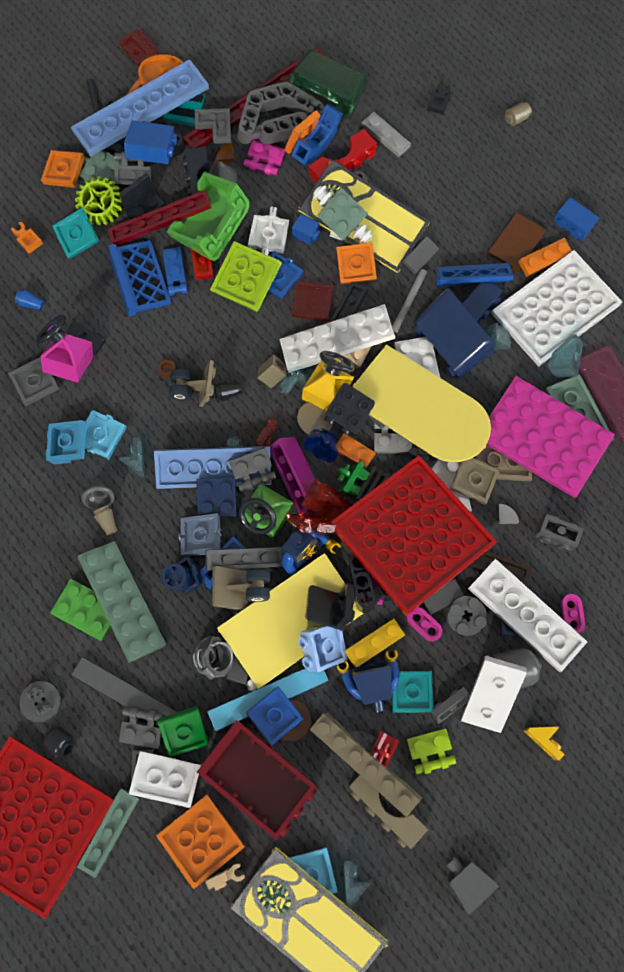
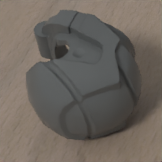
(205, 655)

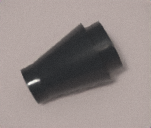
(227, 391)

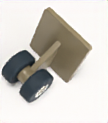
(185, 384)
(233, 589)

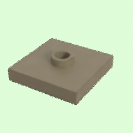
(475, 480)

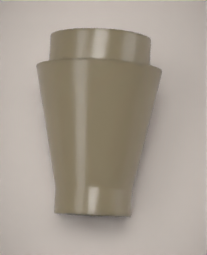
(105, 518)

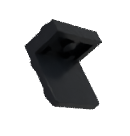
(348, 409)
(330, 607)

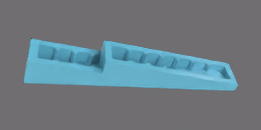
(291, 686)

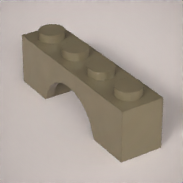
(408, 829)

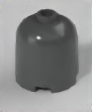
(524, 658)

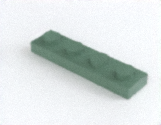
(108, 833)

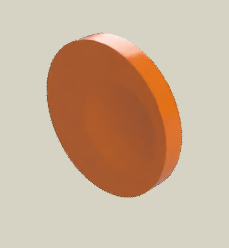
(156, 66)

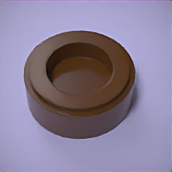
(165, 368)

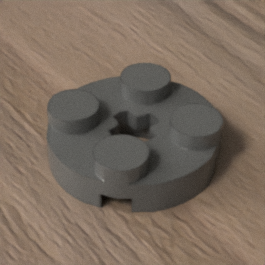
(456, 611)

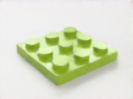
(245, 276)

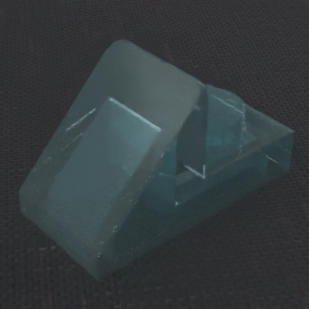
(136, 461)
(353, 888)

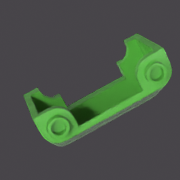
(212, 229)

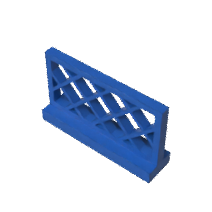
(126, 285)

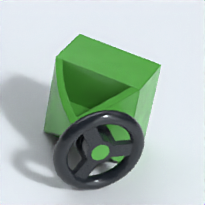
(265, 512)

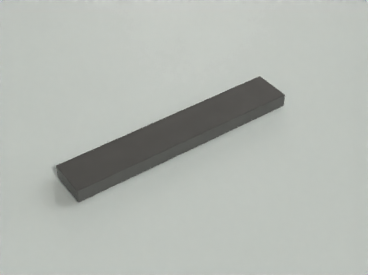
(117, 688)

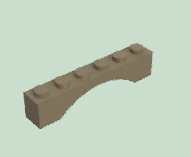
(375, 773)

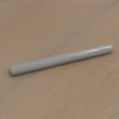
(409, 300)

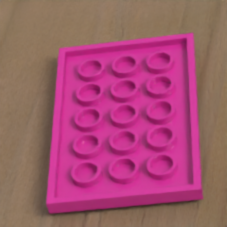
(547, 436)

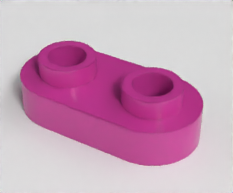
(573, 614)
(424, 624)

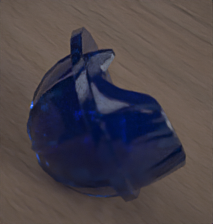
(322, 444)

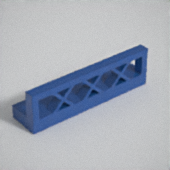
(473, 274)

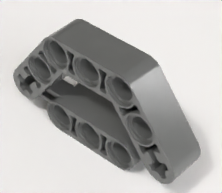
(271, 98)

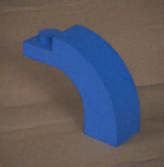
(312, 146)

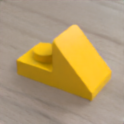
(541, 736)

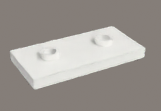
(493, 694)

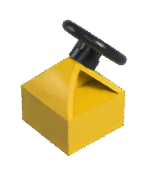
(327, 379)

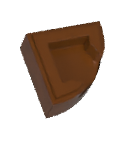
(225, 154)

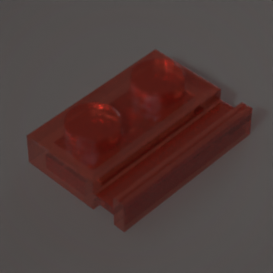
(138, 47)

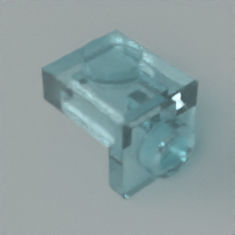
(288, 383)

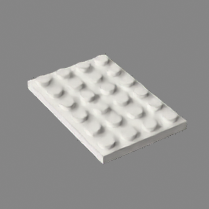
(556, 306)

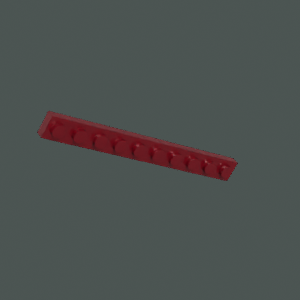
(202, 137)

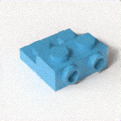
(66, 441)

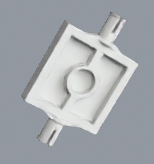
(268, 233)

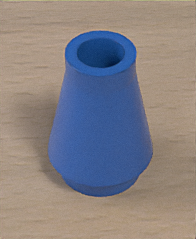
(27, 299)

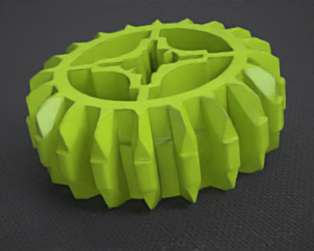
(105, 198)

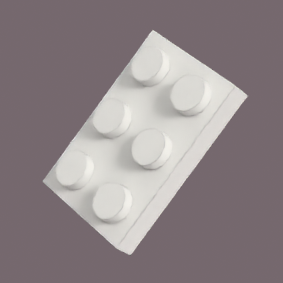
(164, 779)

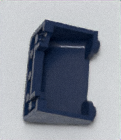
(454, 334)

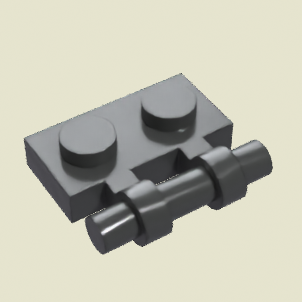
(129, 174)
(251, 463)
(141, 733)

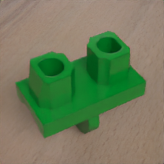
(348, 485)

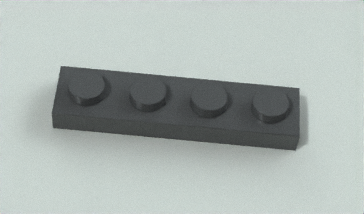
(244, 557)

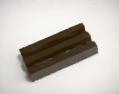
(380, 473)

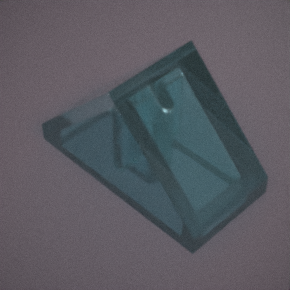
(499, 336)

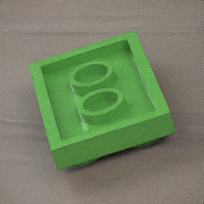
(82, 610)

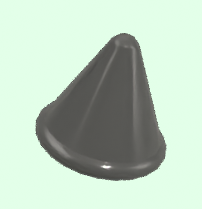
(224, 171)
(97, 500)

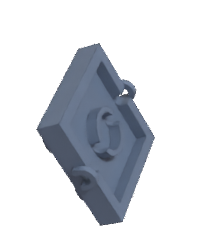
(200, 534)

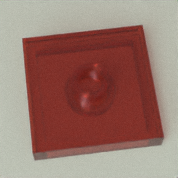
(312, 301)

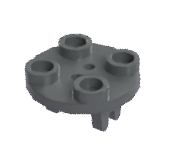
(35, 693)

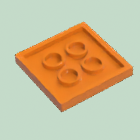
(200, 841)

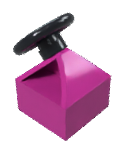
(65, 354)

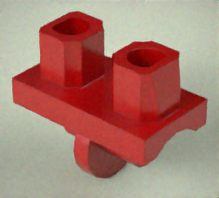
(384, 748)

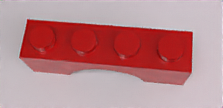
(361, 148)

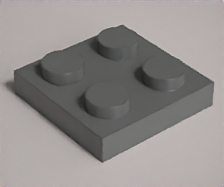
(33, 382)

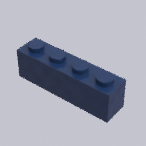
(482, 300)

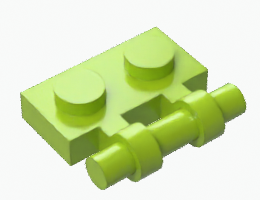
(430, 744)

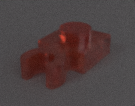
(265, 436)

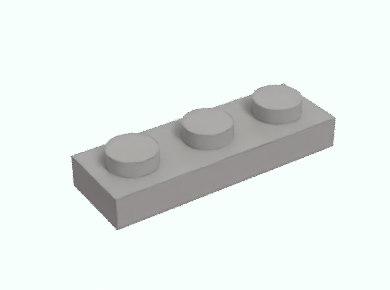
(386, 134)

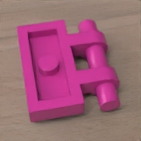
(265, 153)

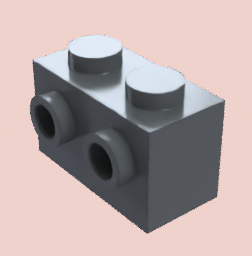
(559, 532)

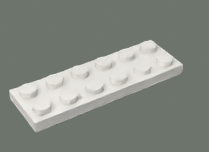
(338, 336)
(527, 615)

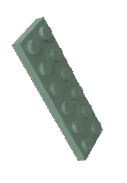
(121, 601)

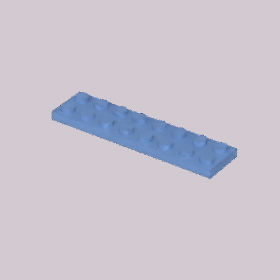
(140, 105)

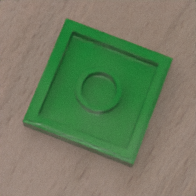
(183, 731)

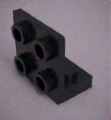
(140, 198)

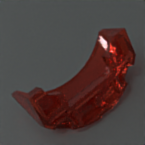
(325, 501)

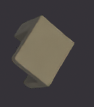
(272, 371)

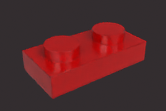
(201, 266)

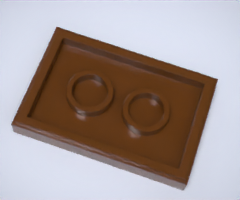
(516, 241)

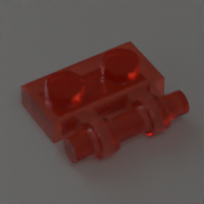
(307, 521)

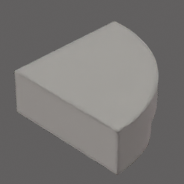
(506, 515)

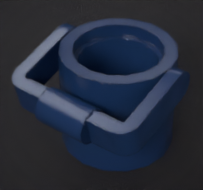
(182, 577)

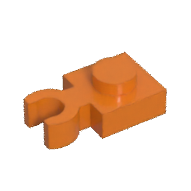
(27, 238)

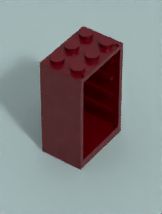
(257, 780)

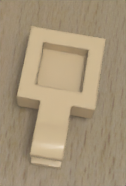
(219, 880)

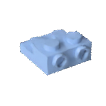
(322, 648)

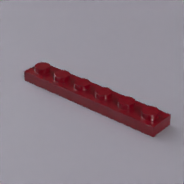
(160, 218)

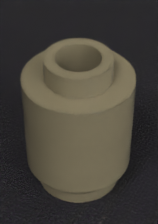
(518, 113)

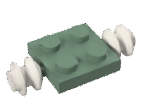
(342, 214)

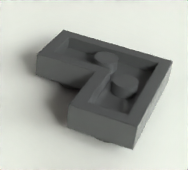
(218, 121)

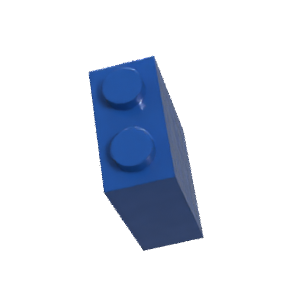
(150, 142)

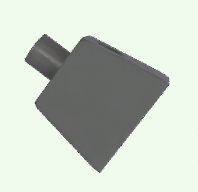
(469, 884)

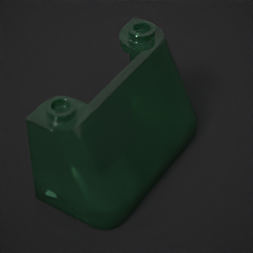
(330, 81)

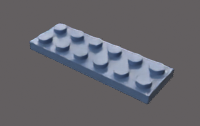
(183, 466)

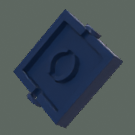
(216, 496)

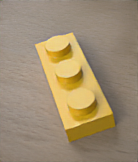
(374, 643)

